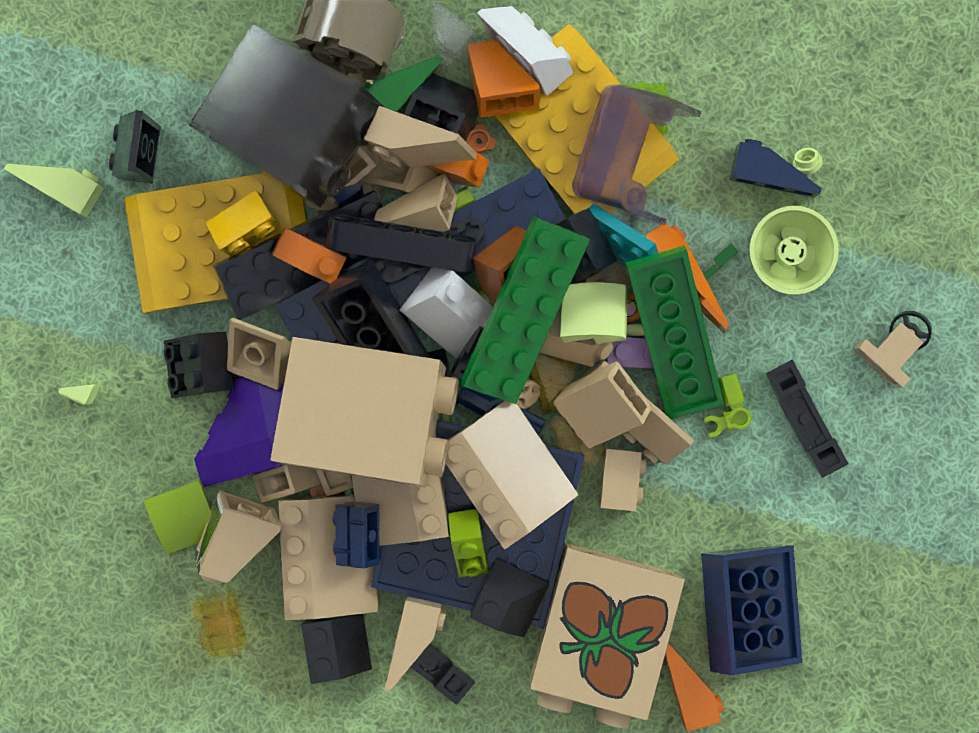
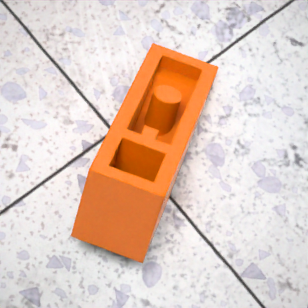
(694, 697)

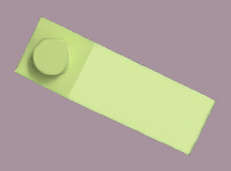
(65, 185)

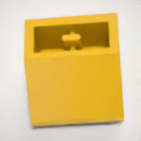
(242, 224)

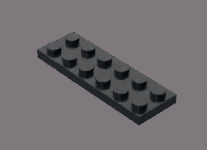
(259, 279)

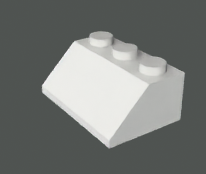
(528, 46)
(447, 309)

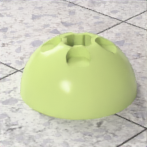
(807, 241)

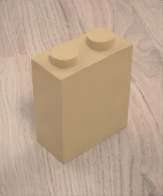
(603, 405)

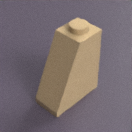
(425, 207)
(582, 352)

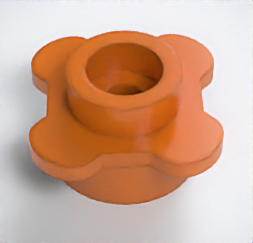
(480, 132)

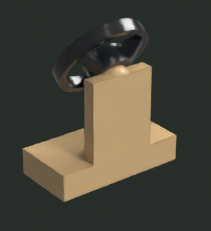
(896, 348)

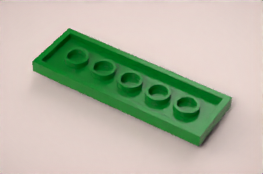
(524, 310)
(675, 332)

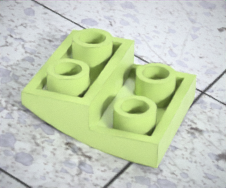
(594, 312)

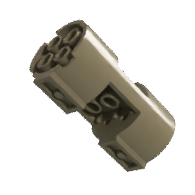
(351, 35)

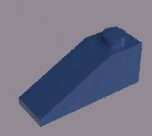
(765, 168)

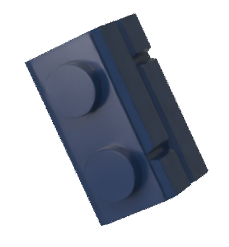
(356, 534)

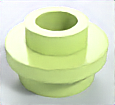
(807, 161)

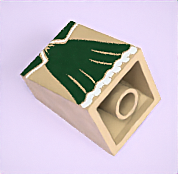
(234, 536)

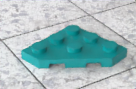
(623, 240)

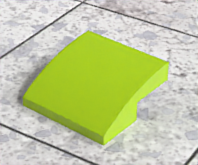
(179, 515)

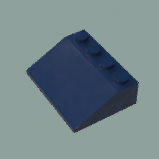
(751, 609)

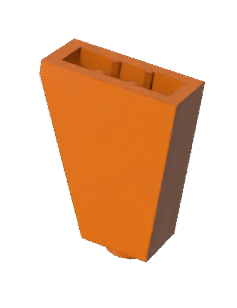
(500, 81)

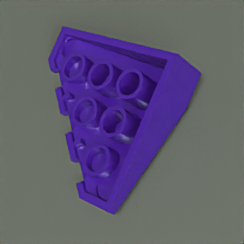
(241, 434)

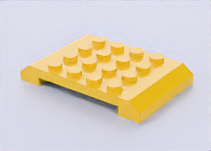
(558, 129)
(175, 246)

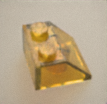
(220, 623)

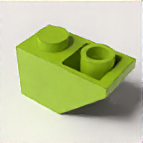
(467, 543)

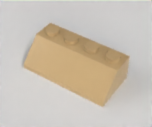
(658, 434)

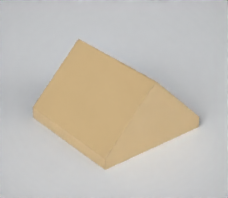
(257, 354)

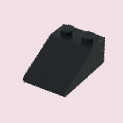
(135, 147)

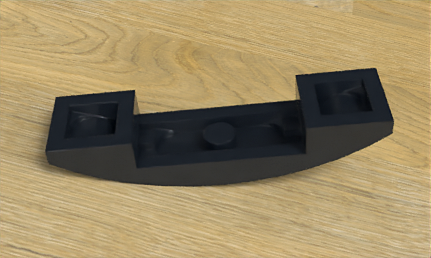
(805, 419)

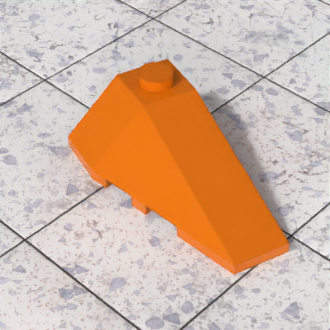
(672, 237)

